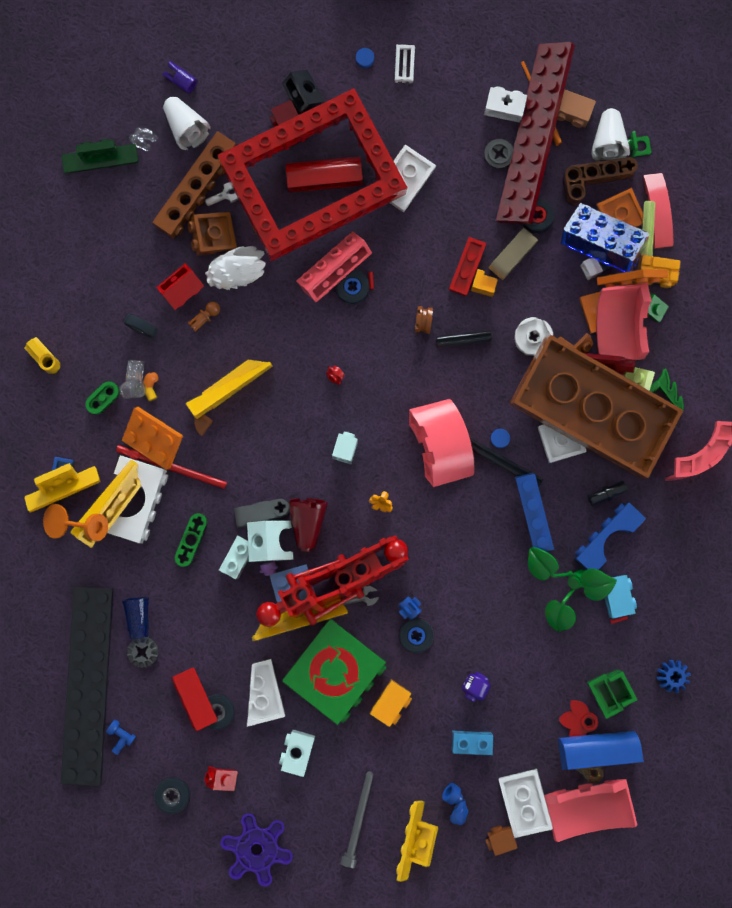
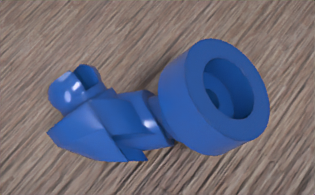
(452, 795)

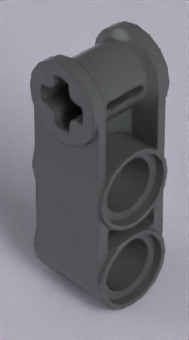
(260, 512)

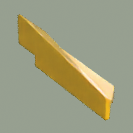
(227, 386)
(112, 500)

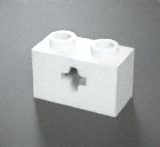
(496, 108)

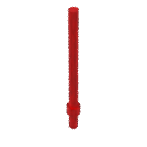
(135, 455)

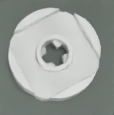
(523, 331)

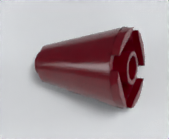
(307, 521)

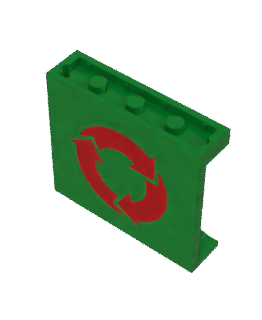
(334, 672)

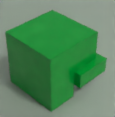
(612, 692)

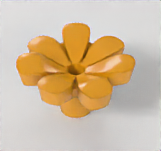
(381, 502)

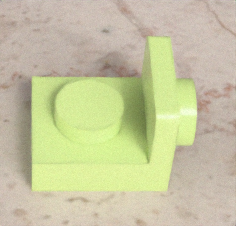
(641, 377)

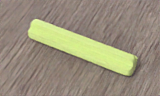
(648, 225)

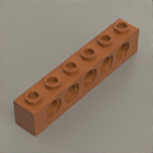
(195, 175)

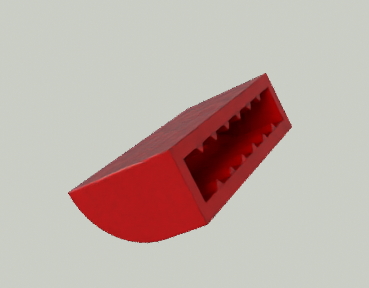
(324, 174)

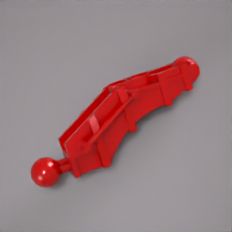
(394, 551)

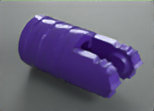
(181, 78)

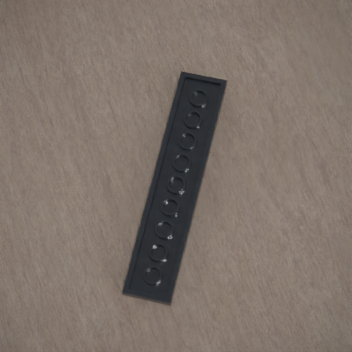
(87, 686)

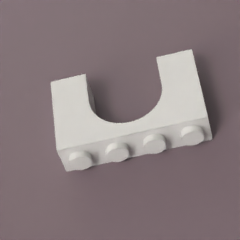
(151, 479)

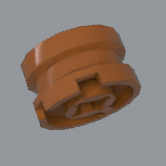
(423, 319)

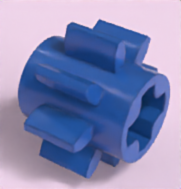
(409, 608)

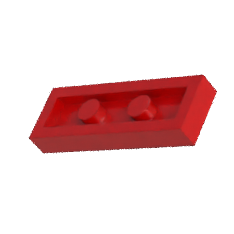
(467, 266)

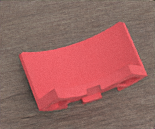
(621, 321)
(445, 442)
(706, 457)
(590, 809)

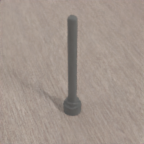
(349, 858)

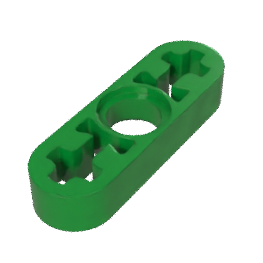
(180, 551)

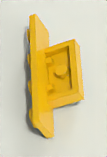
(60, 484)
(418, 842)

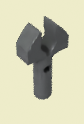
(369, 601)

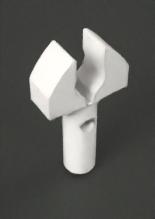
(223, 195)

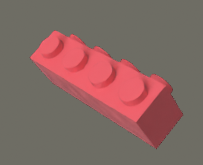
(334, 266)

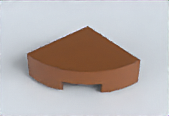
(202, 424)

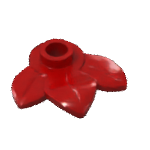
(576, 719)

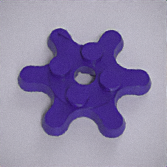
(257, 863)

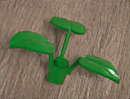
(595, 584)

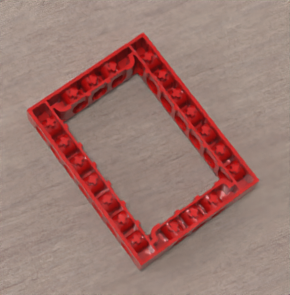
(283, 241)

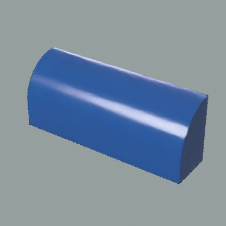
(600, 750)

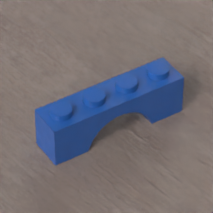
(534, 511)
(626, 519)

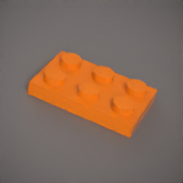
(633, 277)
(152, 438)

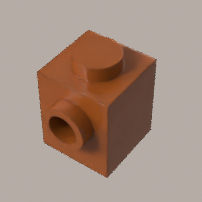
(501, 840)

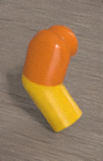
(149, 380)

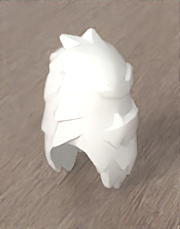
(236, 268)

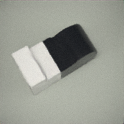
(593, 268)

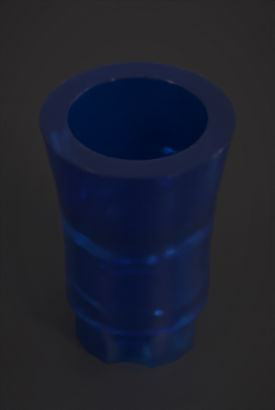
(137, 616)

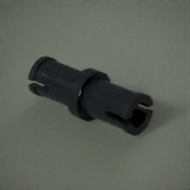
(607, 493)

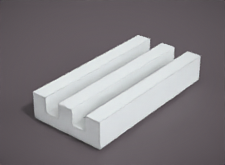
(404, 79)

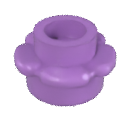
(268, 568)

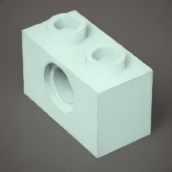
(345, 447)
(236, 558)
(293, 764)

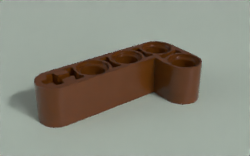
(601, 176)

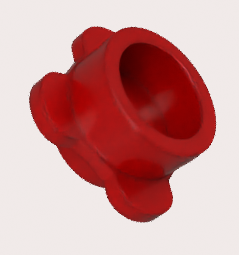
(335, 374)

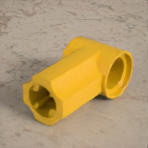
(42, 355)

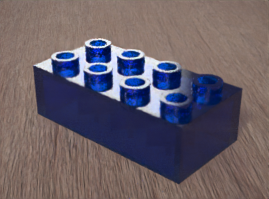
(604, 238)

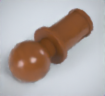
(212, 309)

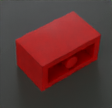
(180, 286)

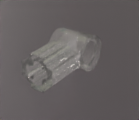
(133, 386)

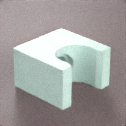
(264, 541)

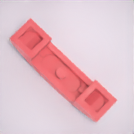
(663, 227)

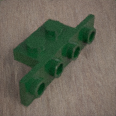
(98, 156)

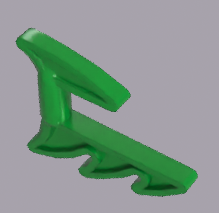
(663, 383)

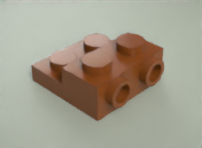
(212, 233)

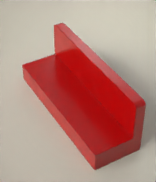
(194, 699)

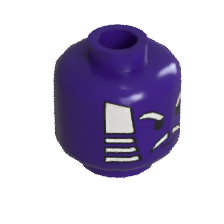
(476, 687)

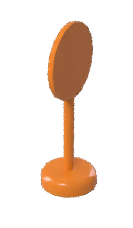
(56, 523)

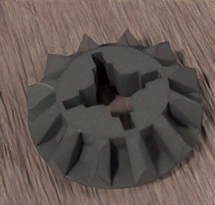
(497, 145)
(151, 652)

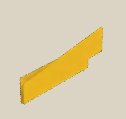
(289, 623)

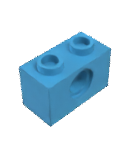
(472, 742)

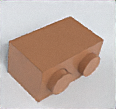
(575, 109)

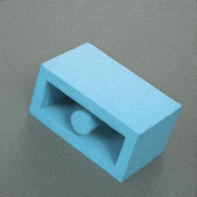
(620, 601)

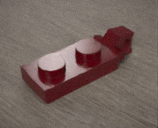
(616, 363)

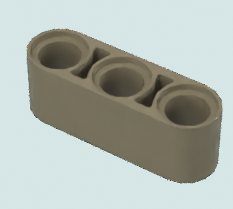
(513, 254)

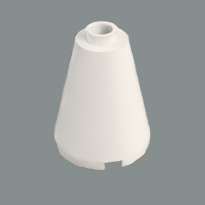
(185, 123)
(610, 137)

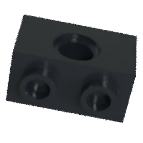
(302, 91)

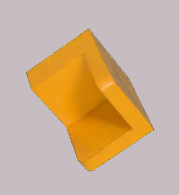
(484, 284)

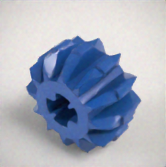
(678, 681)

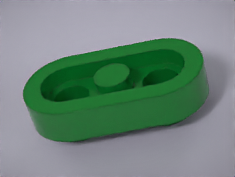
(102, 397)

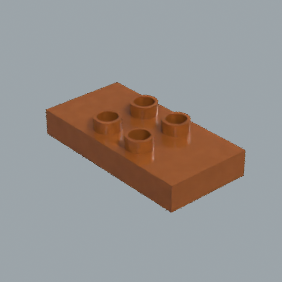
(596, 407)

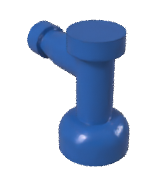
(125, 738)

